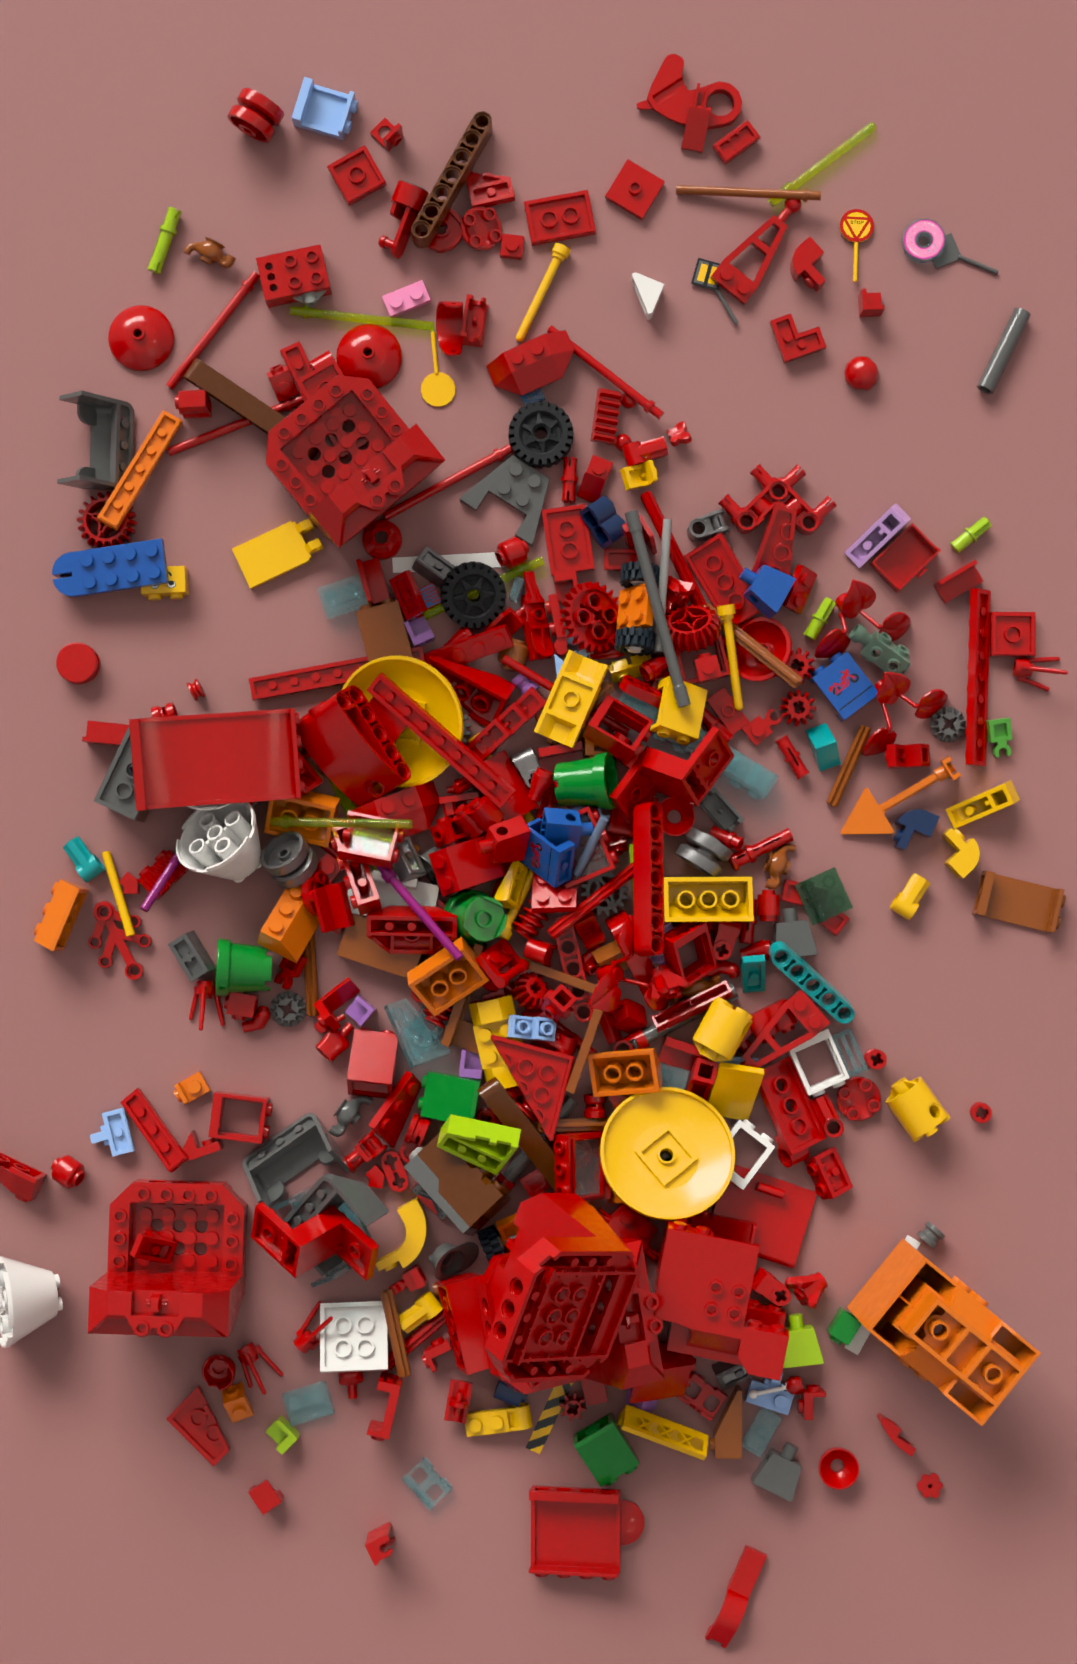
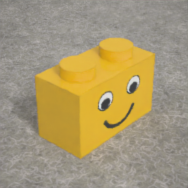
(176, 588)

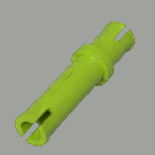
(164, 240)

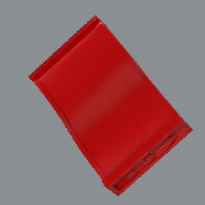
(216, 758)

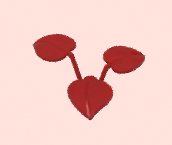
(859, 597)
(889, 690)
(606, 993)

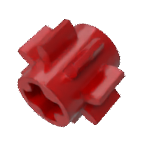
(571, 1412)

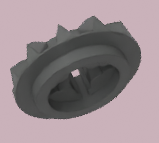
(937, 724)
(298, 1006)

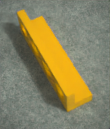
(663, 1432)

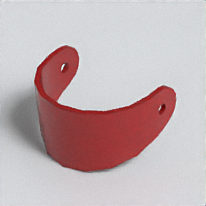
(448, 326)

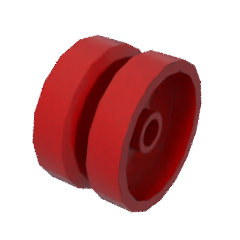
(255, 115)

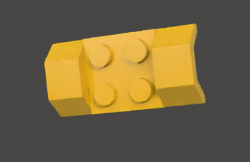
(571, 699)
(490, 1019)

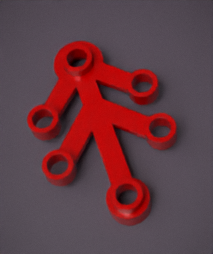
(117, 937)

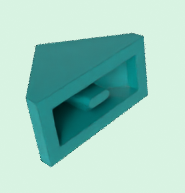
(823, 746)

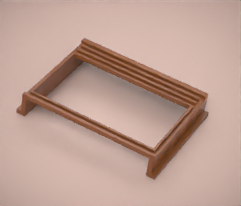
(461, 1032)

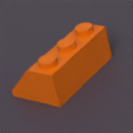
(309, 806)
(60, 915)
(288, 926)
(444, 981)
(625, 1072)

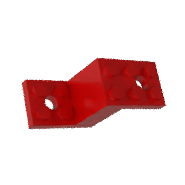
(672, 775)
(314, 1241)

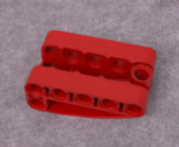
(353, 747)

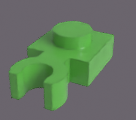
(999, 732)

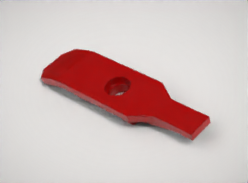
(537, 626)

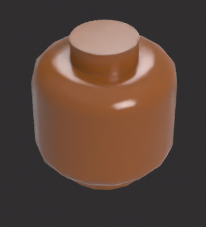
(518, 652)

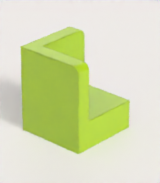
(282, 1434)

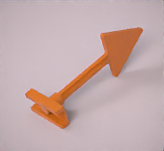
(869, 816)

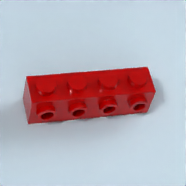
(357, 878)

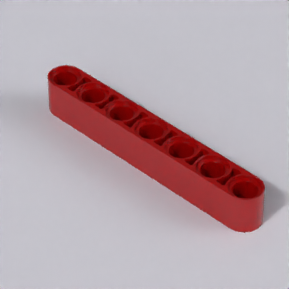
(648, 879)

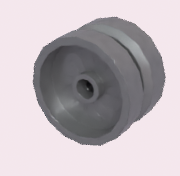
(705, 850)
(289, 859)

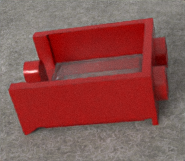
(371, 845)

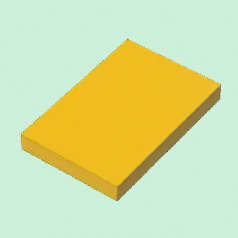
(735, 1090)

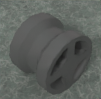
(931, 1235)

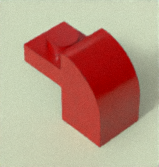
(803, 263)
(907, 756)

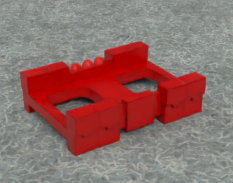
(706, 1390)

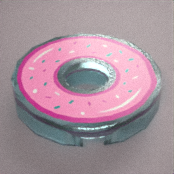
(929, 229)

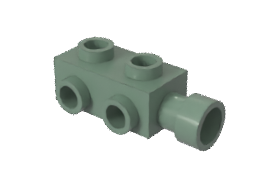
(888, 651)

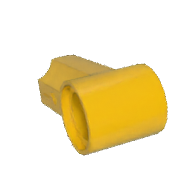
(907, 901)
(424, 1309)

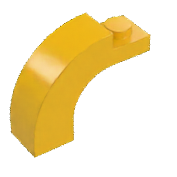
(416, 1226)

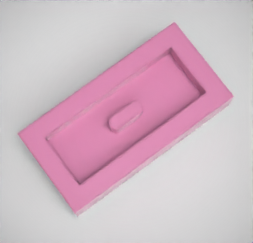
(406, 299)

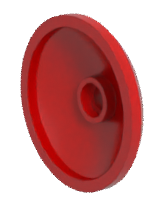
(151, 347)
(381, 365)
(770, 635)

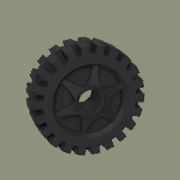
(538, 417)
(466, 578)

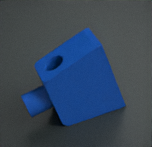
(766, 588)
(564, 825)

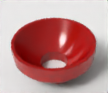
(390, 547)
(687, 816)
(838, 1479)

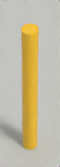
(118, 894)

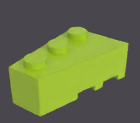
(479, 1142)

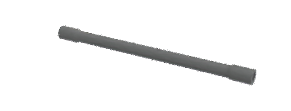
(679, 687)

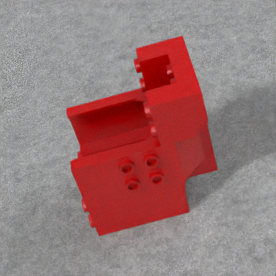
(705, 1294)

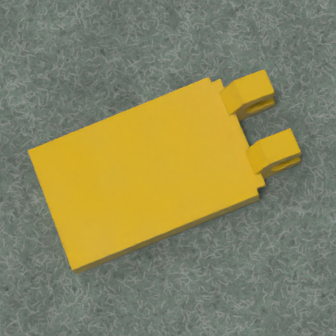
(276, 552)

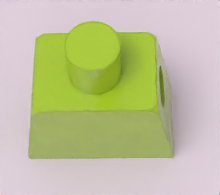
(802, 1344)

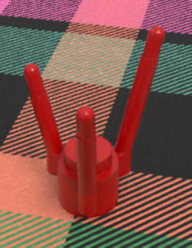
(1025, 667)
(204, 991)
(307, 1340)
(247, 1356)

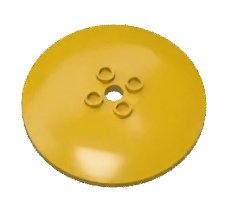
(432, 693)
(673, 1123)

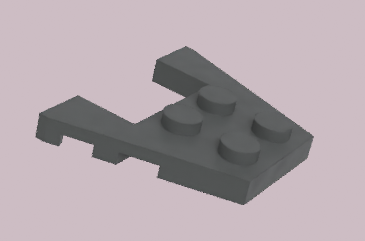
(517, 486)

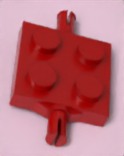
(630, 1224)

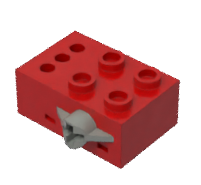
(294, 277)

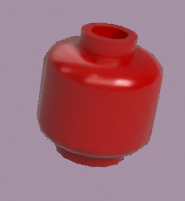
(512, 552)
(68, 1171)

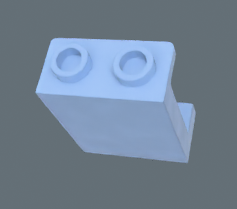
(324, 110)

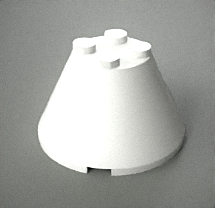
(221, 842)
(26, 1299)

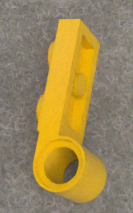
(499, 1420)

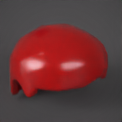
(861, 373)
(219, 1371)

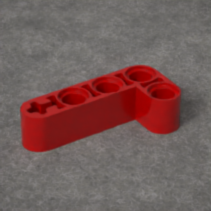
(639, 966)

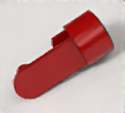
(407, 197)

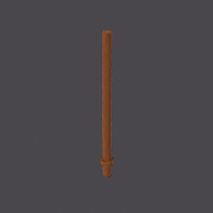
(749, 192)

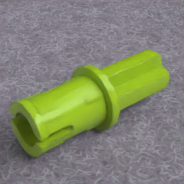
(970, 535)
(819, 618)

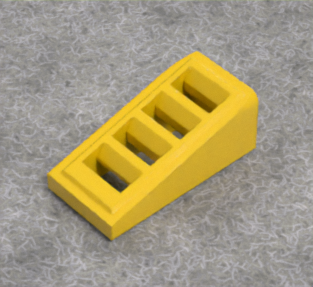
(512, 886)

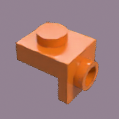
(236, 1402)

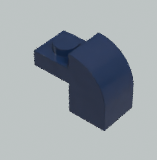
(915, 821)

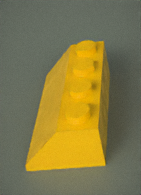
(708, 899)

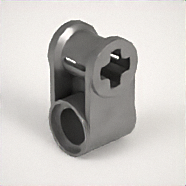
(711, 524)
(525, 763)

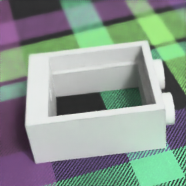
(835, 1081)
(763, 1139)

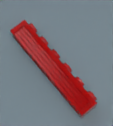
(691, 1006)

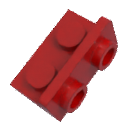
(828, 1174)

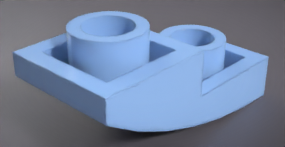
(531, 1028)

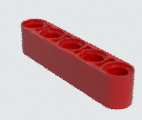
(574, 956)

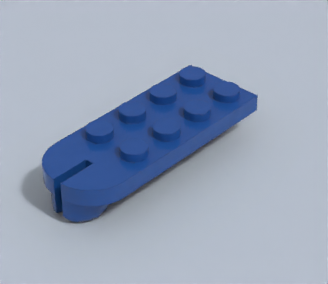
(111, 568)

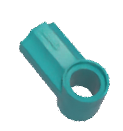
(86, 864)

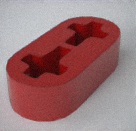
(389, 1172)

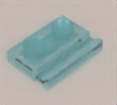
(342, 596)
(308, 1403)

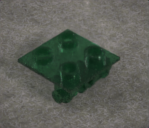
(823, 896)

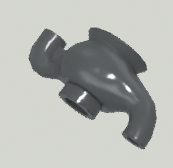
(348, 1113)

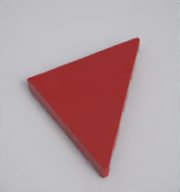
(540, 1077)

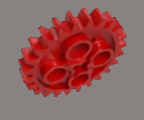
(591, 617)

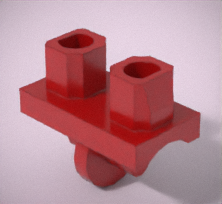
(449, 802)
(458, 1401)

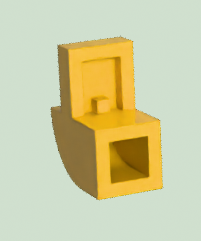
(966, 853)

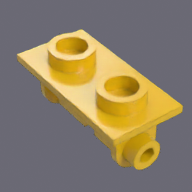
(620, 668)

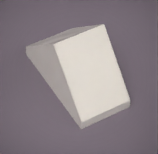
(648, 292)

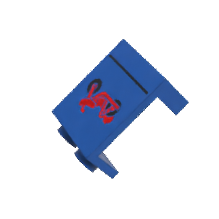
(844, 685)
(547, 860)

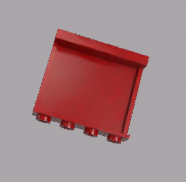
(575, 1532)

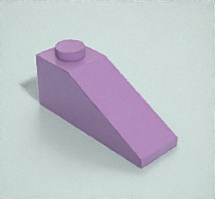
(877, 535)

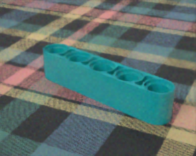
(806, 974)

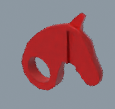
(672, 99)

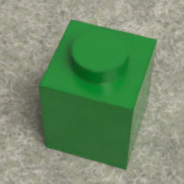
(843, 1327)

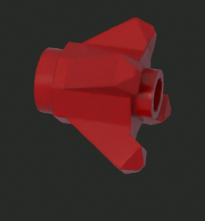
(677, 593)
(666, 983)
(807, 1288)

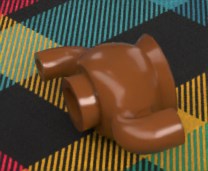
(210, 252)
(777, 864)
(697, 987)

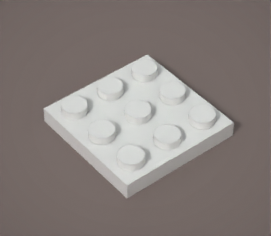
(354, 1338)

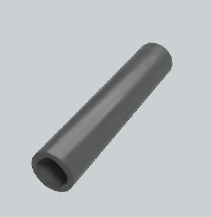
(1003, 350)

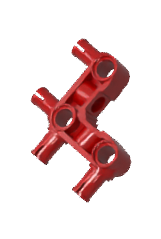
(765, 501)

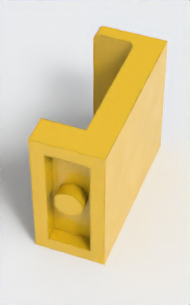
(679, 723)

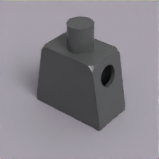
(794, 934)
(779, 1472)

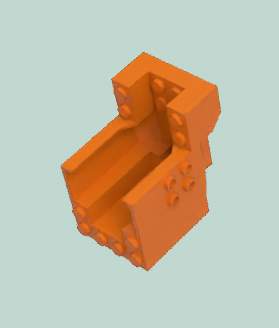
(970, 1359)

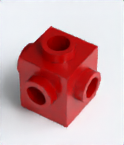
(446, 832)
(558, 1003)

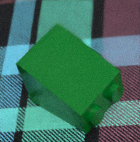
(448, 1095)
(605, 1450)

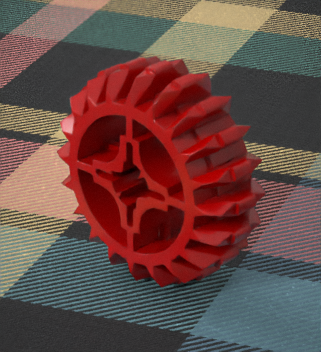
(103, 529)
(693, 627)

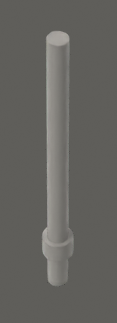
(663, 574)

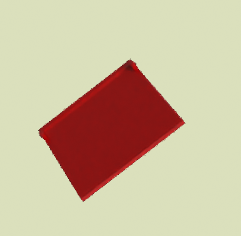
(776, 1208)

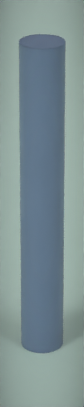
(597, 832)

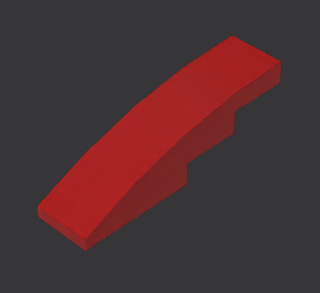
(507, 724)

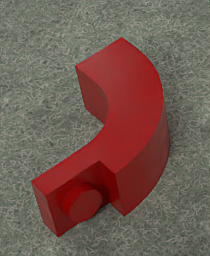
(702, 1077)

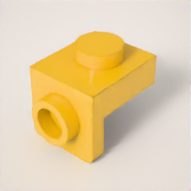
(639, 475)

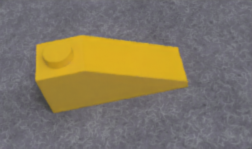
(982, 804)

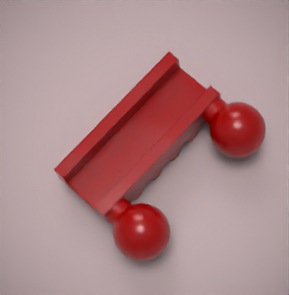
(606, 417)

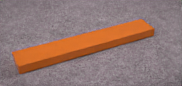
(139, 470)

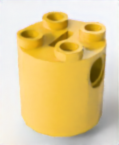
(721, 1031)
(916, 1107)

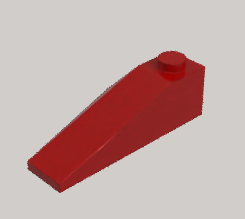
(478, 691)
(20, 1178)

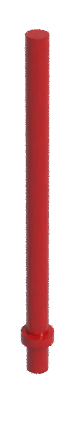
(247, 285)
(649, 406)
(228, 428)
(497, 455)
(612, 723)

